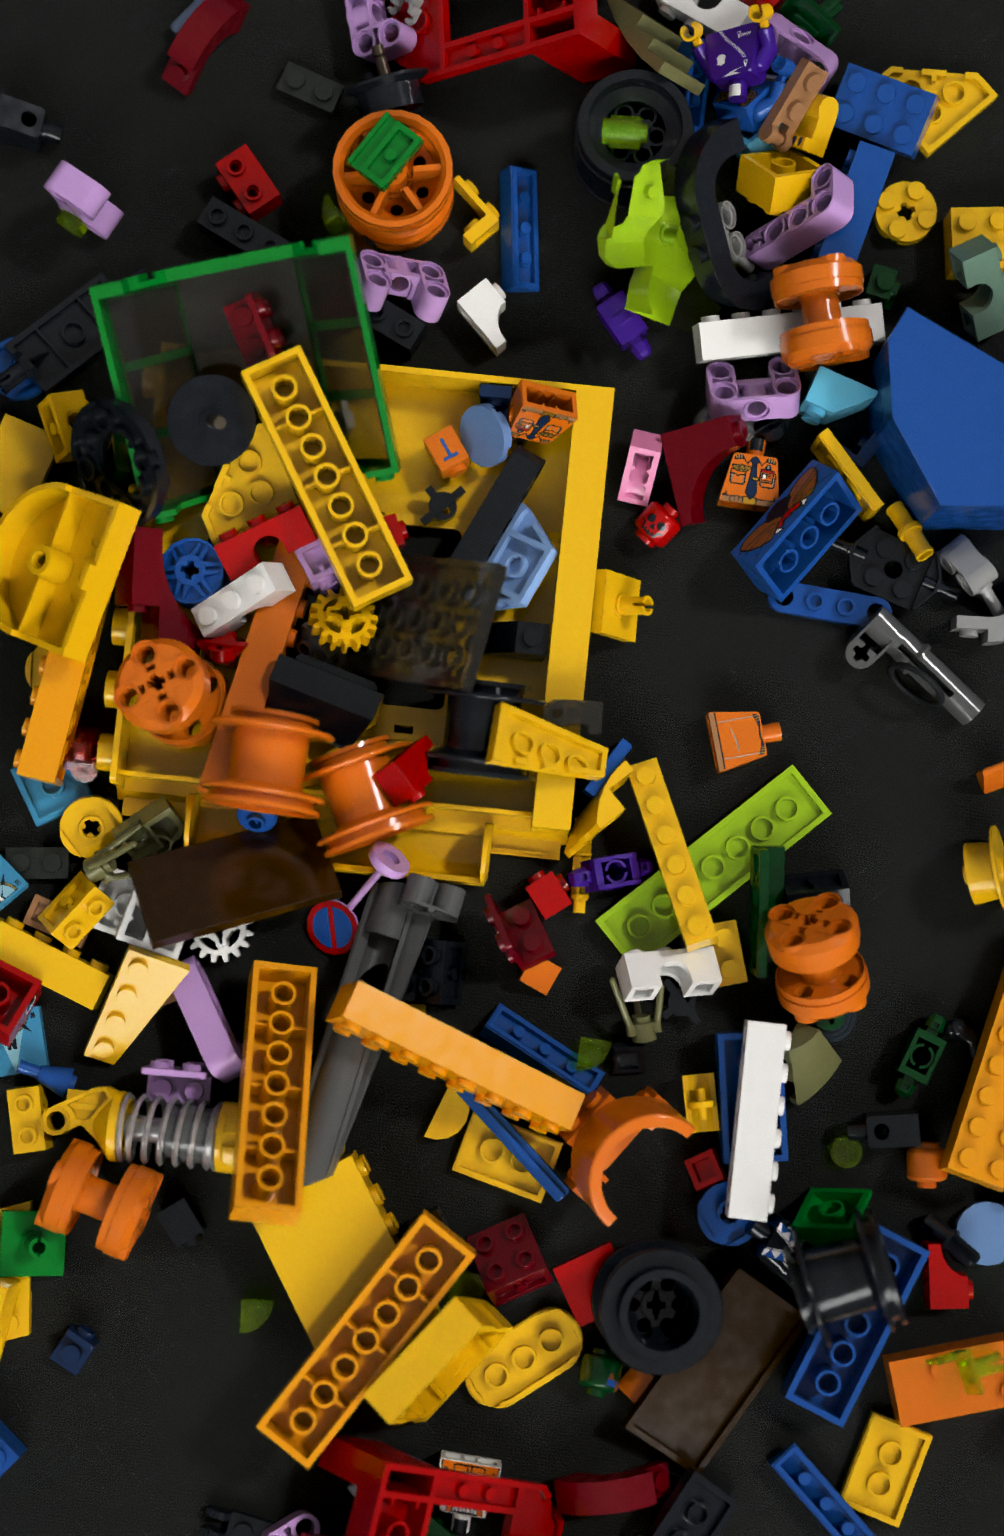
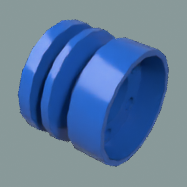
(186, 557)

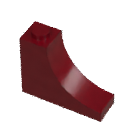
(693, 456)

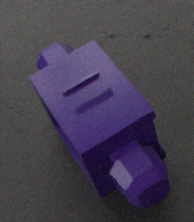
(623, 325)
(628, 867)

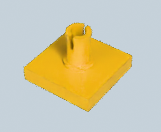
(618, 605)

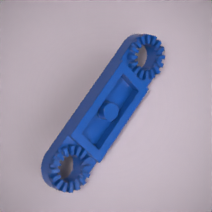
(828, 605)

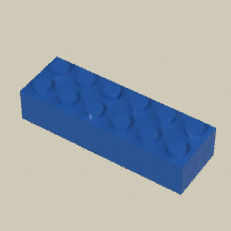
(832, 1379)

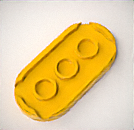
(527, 1358)

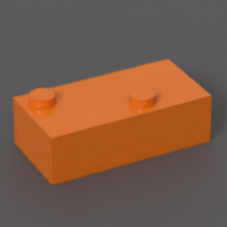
(937, 1392)

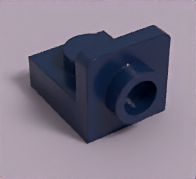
(497, 396)
(864, 450)
(75, 1348)

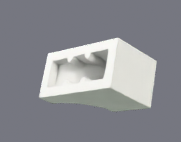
(482, 311)

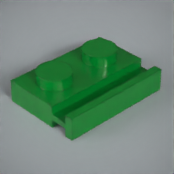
(385, 152)

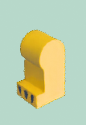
(816, 126)

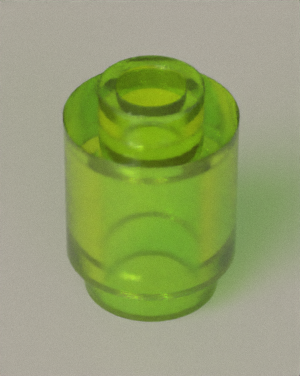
(624, 132)

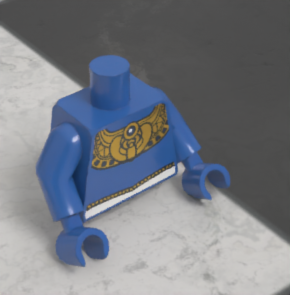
(759, 97)

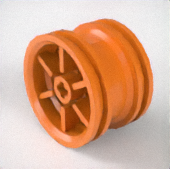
(420, 216)

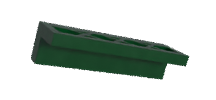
(766, 891)

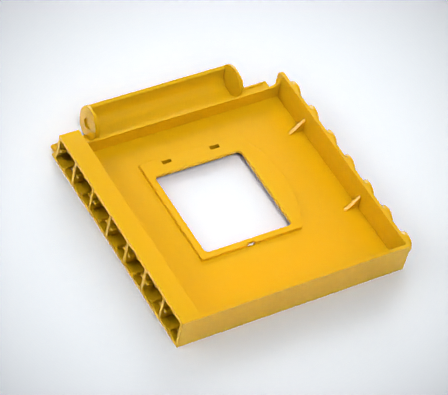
(470, 812)

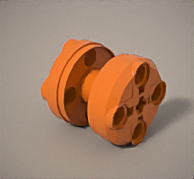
(817, 289)
(170, 692)
(817, 957)
(77, 1190)

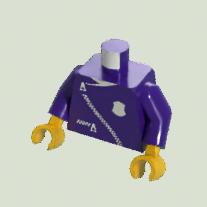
(736, 55)

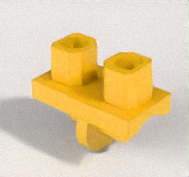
(700, 1101)

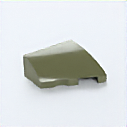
(159, 831)
(809, 1062)

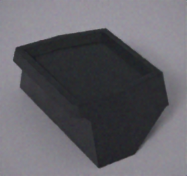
(324, 692)

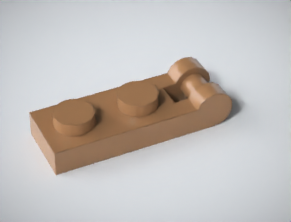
(792, 105)

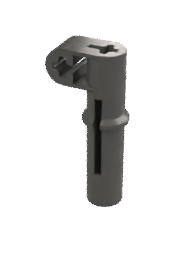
(889, 635)

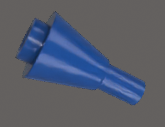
(52, 1077)

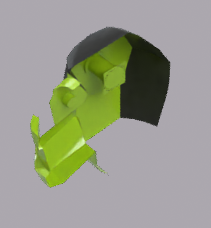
(654, 244)

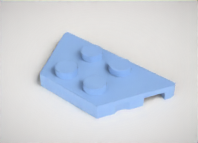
(527, 555)

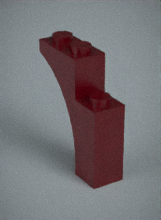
(145, 590)

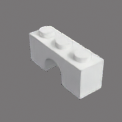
(722, 17)
(255, 589)
(641, 972)

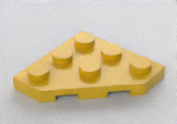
(959, 102)
(248, 487)

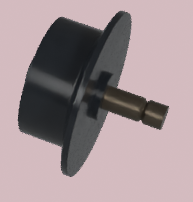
(389, 90)
(211, 420)

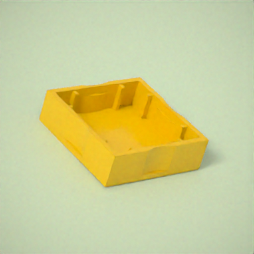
(438, 1361)

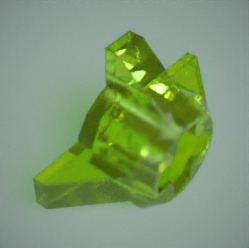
(332, 218)

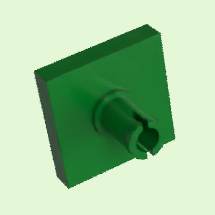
(28, 1247)

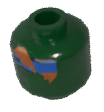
(600, 1372)

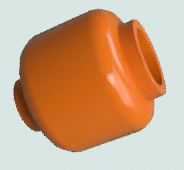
(924, 1164)

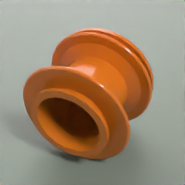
(267, 763)
(357, 800)

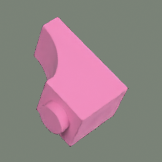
(640, 468)

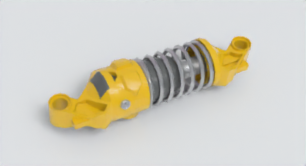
(183, 1133)

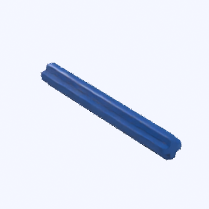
(518, 1147)

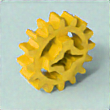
(339, 625)

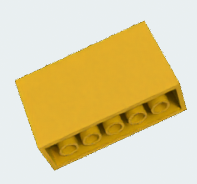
(333, 1245)

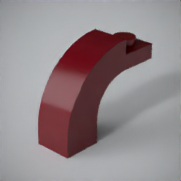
(199, 37)
(614, 1492)

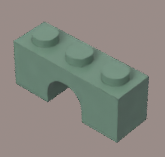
(978, 264)

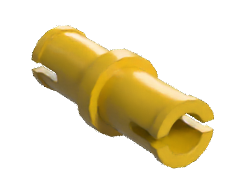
(909, 531)

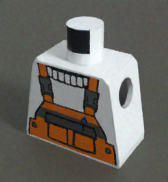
(464, 1462)

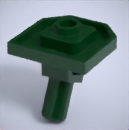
(814, 18)

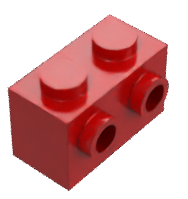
(248, 184)

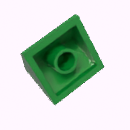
(829, 1213)

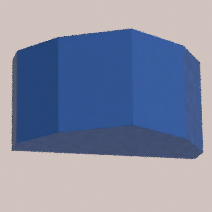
(940, 425)

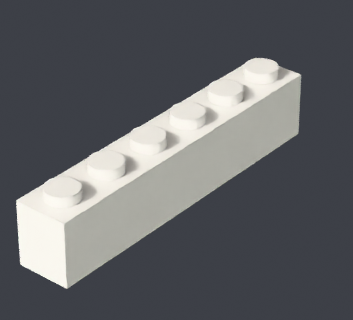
(759, 335)
(756, 1120)

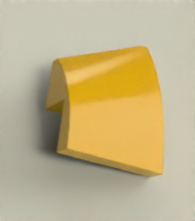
(598, 812)

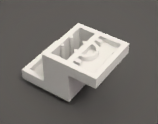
(126, 920)

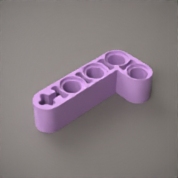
(806, 223)
(208, 1023)

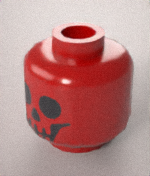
(657, 524)

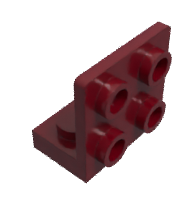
(254, 328)
(520, 933)
(509, 1260)

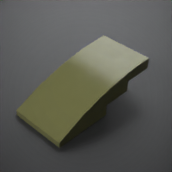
(655, 44)

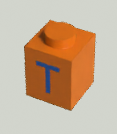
(447, 453)

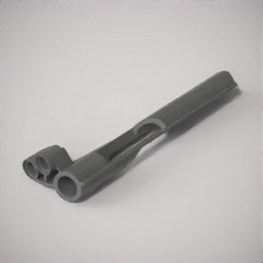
(389, 934)

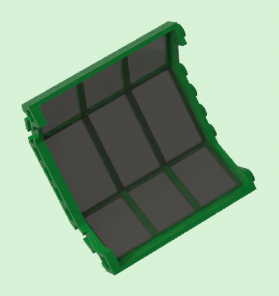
(176, 329)

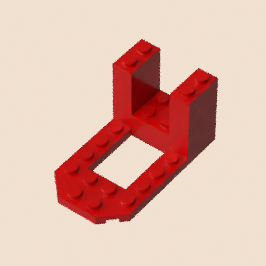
(557, 31)
(399, 1492)

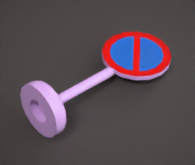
(333, 923)

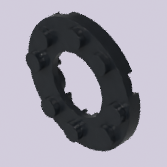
(87, 439)

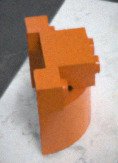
(604, 1131)

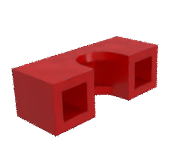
(239, 549)

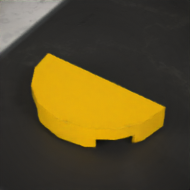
(449, 1116)

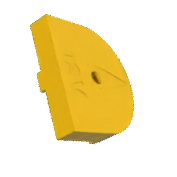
(61, 565)

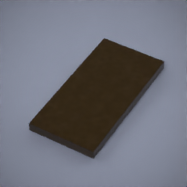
(232, 881)
(697, 1408)

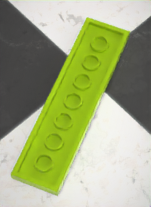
(721, 858)

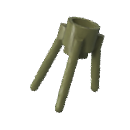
(103, 863)
(642, 1027)

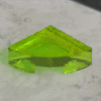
(71, 223)
(591, 1053)
(254, 1313)

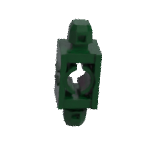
(933, 1025)

